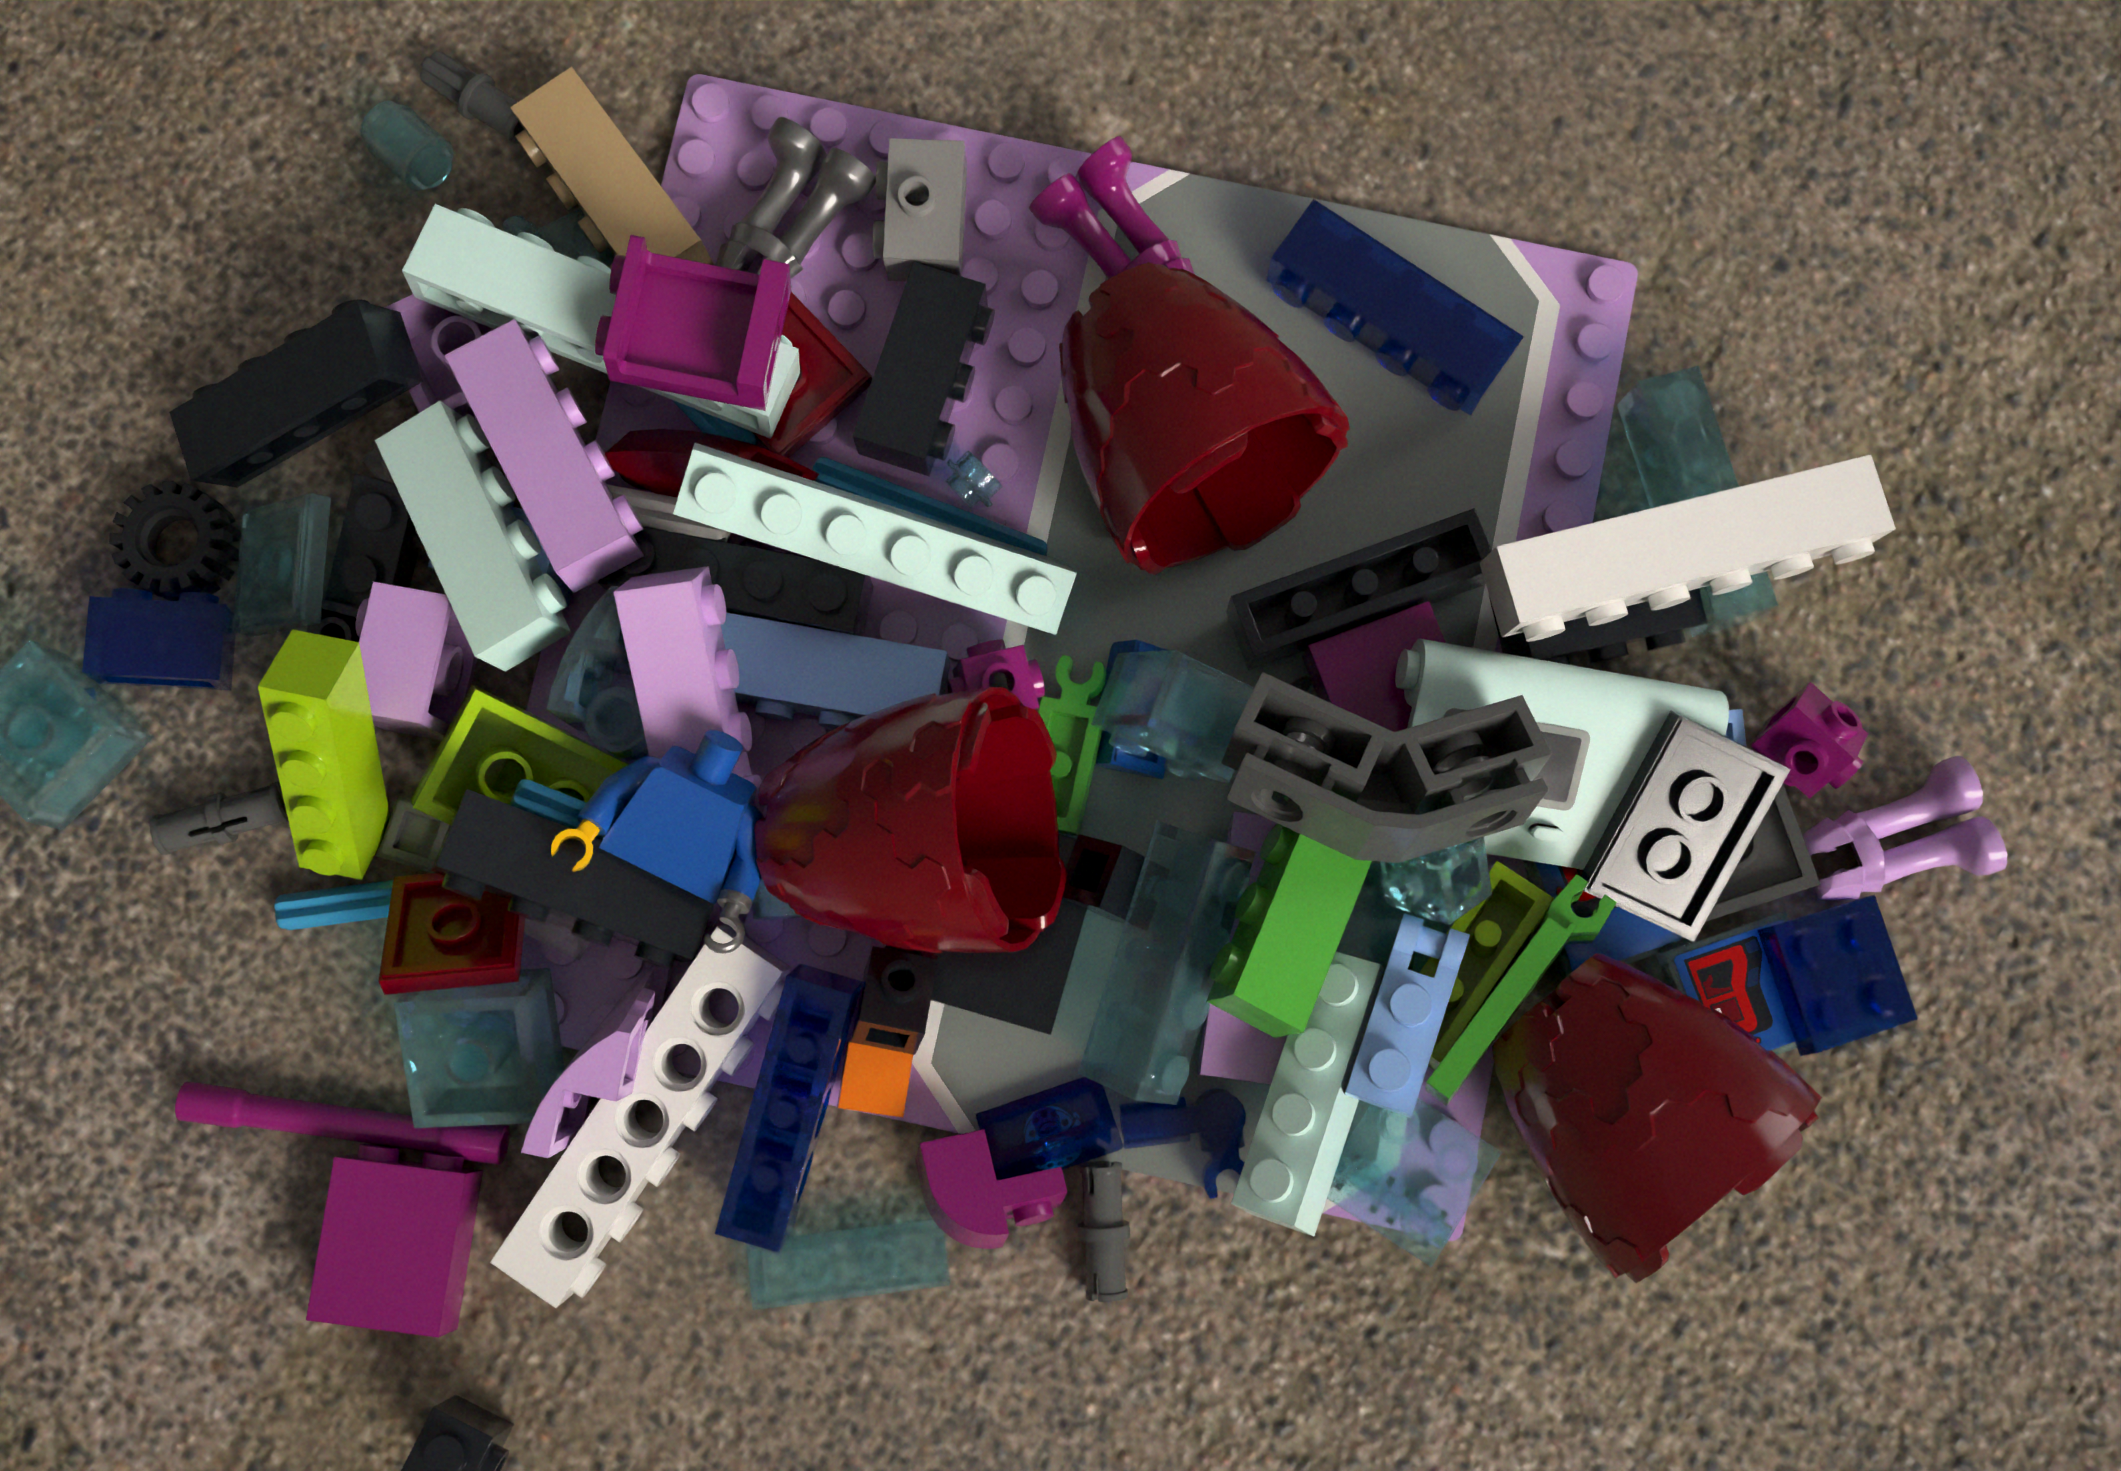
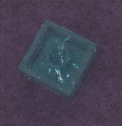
(1173, 710)
(59, 736)
(480, 1051)

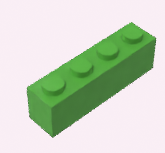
(1286, 933)

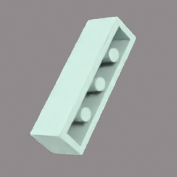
(474, 536)
(1307, 1105)

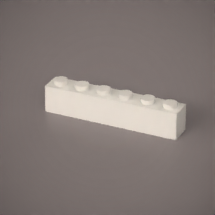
(1686, 547)

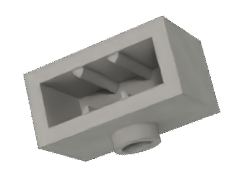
(923, 206)

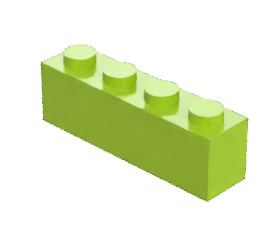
(326, 753)

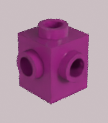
(992, 657)
(1813, 740)

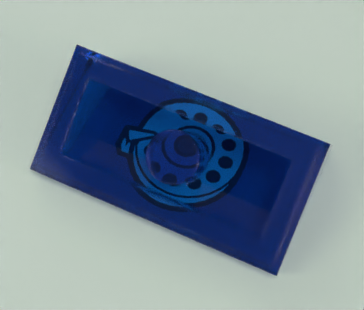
(1050, 1129)

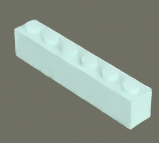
(504, 277)
(874, 539)

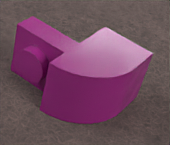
(970, 1201)

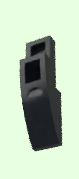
(370, 549)

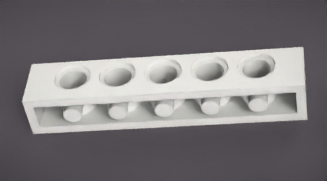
(537, 1248)

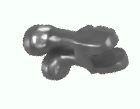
(799, 158)

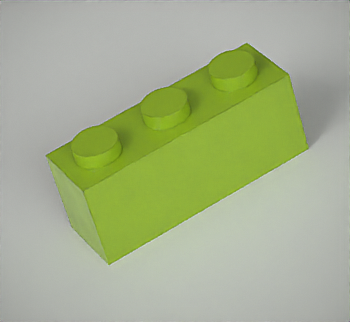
(1497, 935)

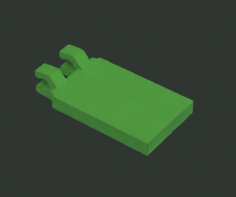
(1559, 929)

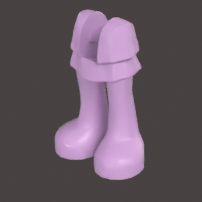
(1947, 793)

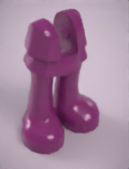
(1104, 179)

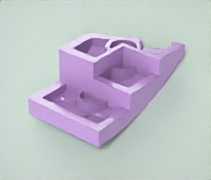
(601, 1068)

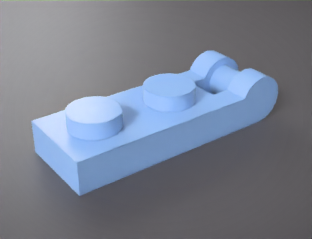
(1406, 1018)

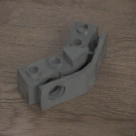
(1383, 789)

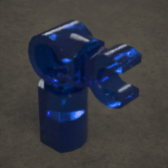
(1216, 1117)

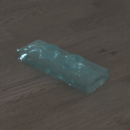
(849, 1264)

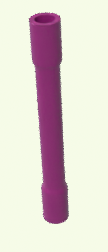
(240, 1108)

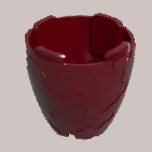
(1191, 417)
(921, 825)
(1644, 1108)

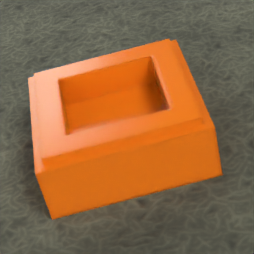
(874, 1080)

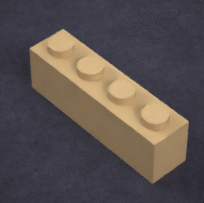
(600, 172)

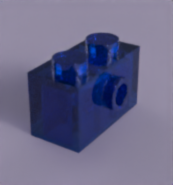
(159, 641)

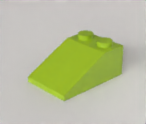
(497, 746)

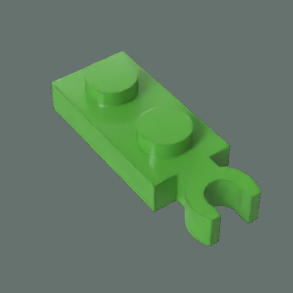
(1074, 741)

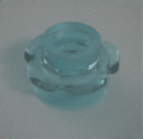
(972, 480)

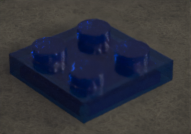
(1837, 975)

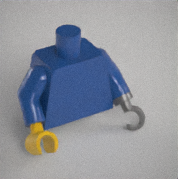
(682, 823)

